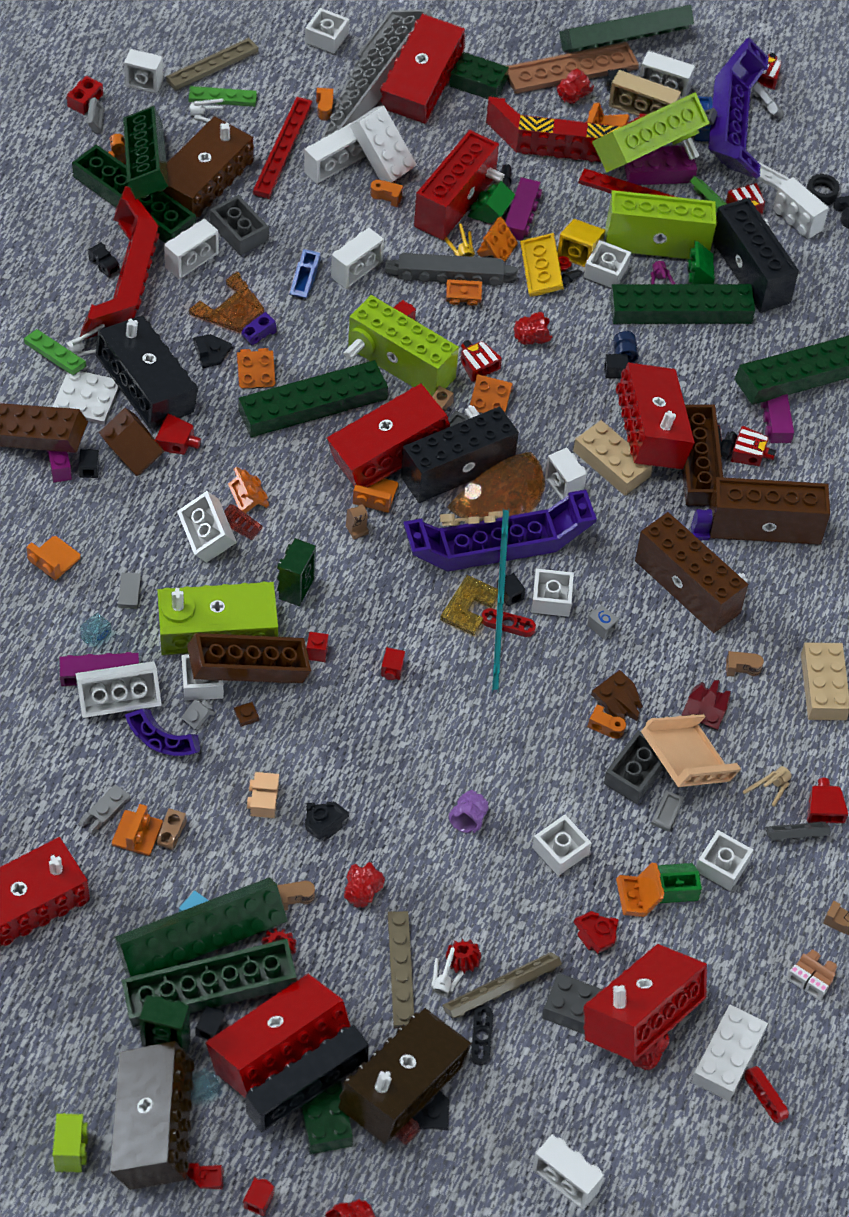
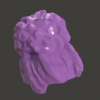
(469, 812)

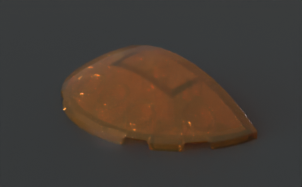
(510, 485)

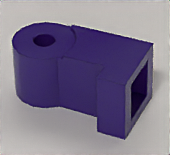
(259, 329)
(702, 524)

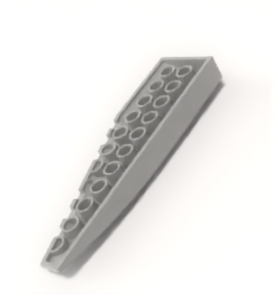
(371, 71)

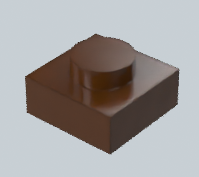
(246, 714)

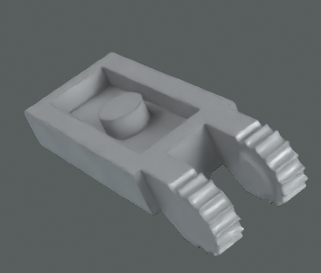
(768, 101)
(105, 808)

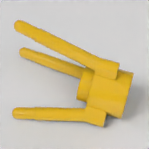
(464, 248)

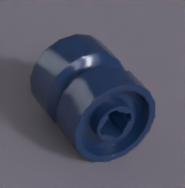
(626, 343)

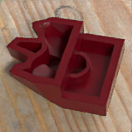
(708, 702)

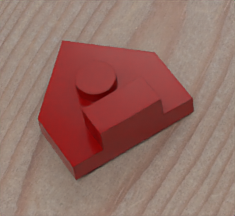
(596, 931)

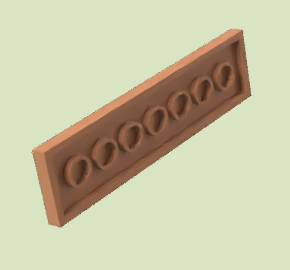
(552, 70)

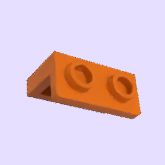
(463, 291)

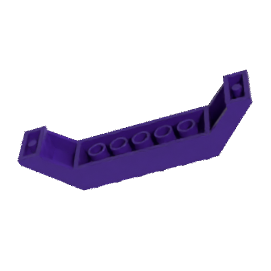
(732, 104)
(480, 543)

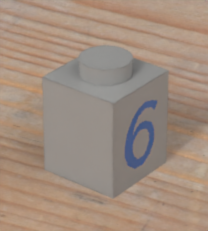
(602, 621)

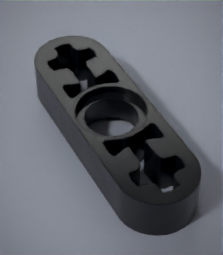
(478, 1027)

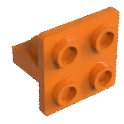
(498, 241)
(247, 490)
(137, 831)

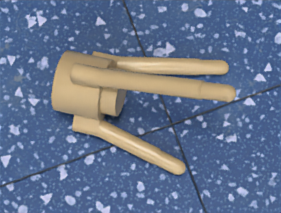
(778, 778)

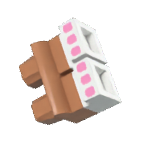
(813, 974)

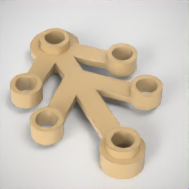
(450, 520)

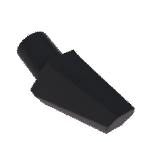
(570, 276)

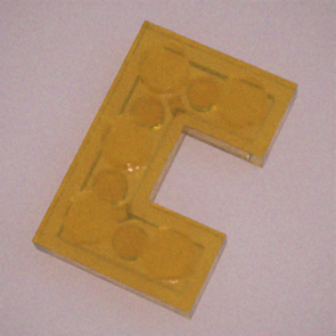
(457, 609)

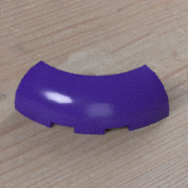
(158, 739)

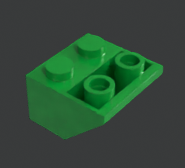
(491, 203)
(700, 265)
(680, 882)

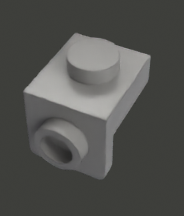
(198, 713)

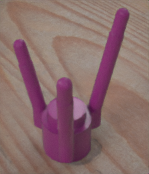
(660, 271)

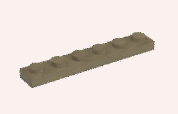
(212, 64)
(400, 967)
(502, 984)

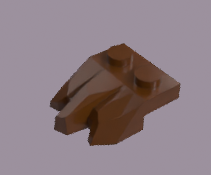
(619, 696)

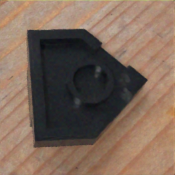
(211, 349)
(324, 819)
(434, 1114)

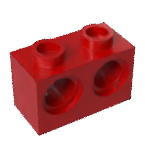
(80, 96)

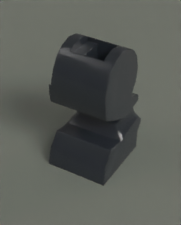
(842, 204)
(106, 263)

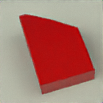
(206, 1176)

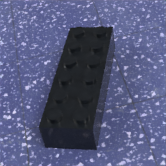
(306, 1078)

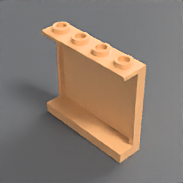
(687, 751)

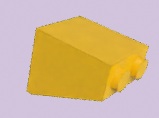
(579, 241)

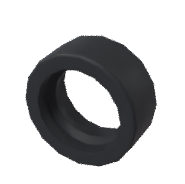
(824, 180)

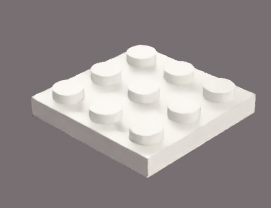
(89, 393)

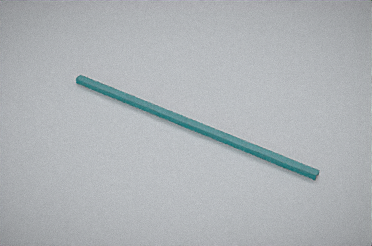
(500, 601)

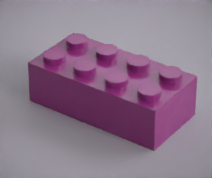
(662, 166)

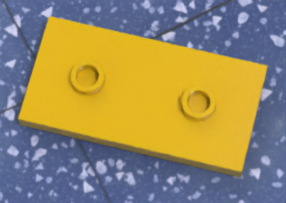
(541, 265)

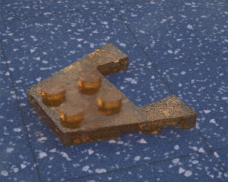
(236, 311)

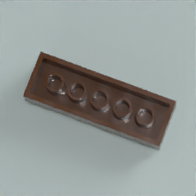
(41, 427)
(705, 457)
(248, 658)

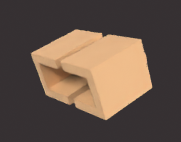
(264, 794)

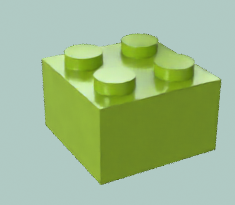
(70, 1142)

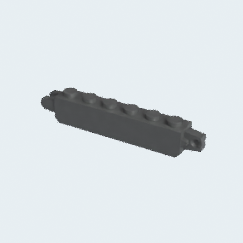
(443, 267)

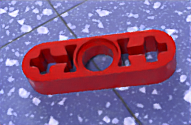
(523, 621)
(761, 1087)

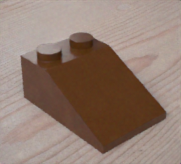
(131, 441)

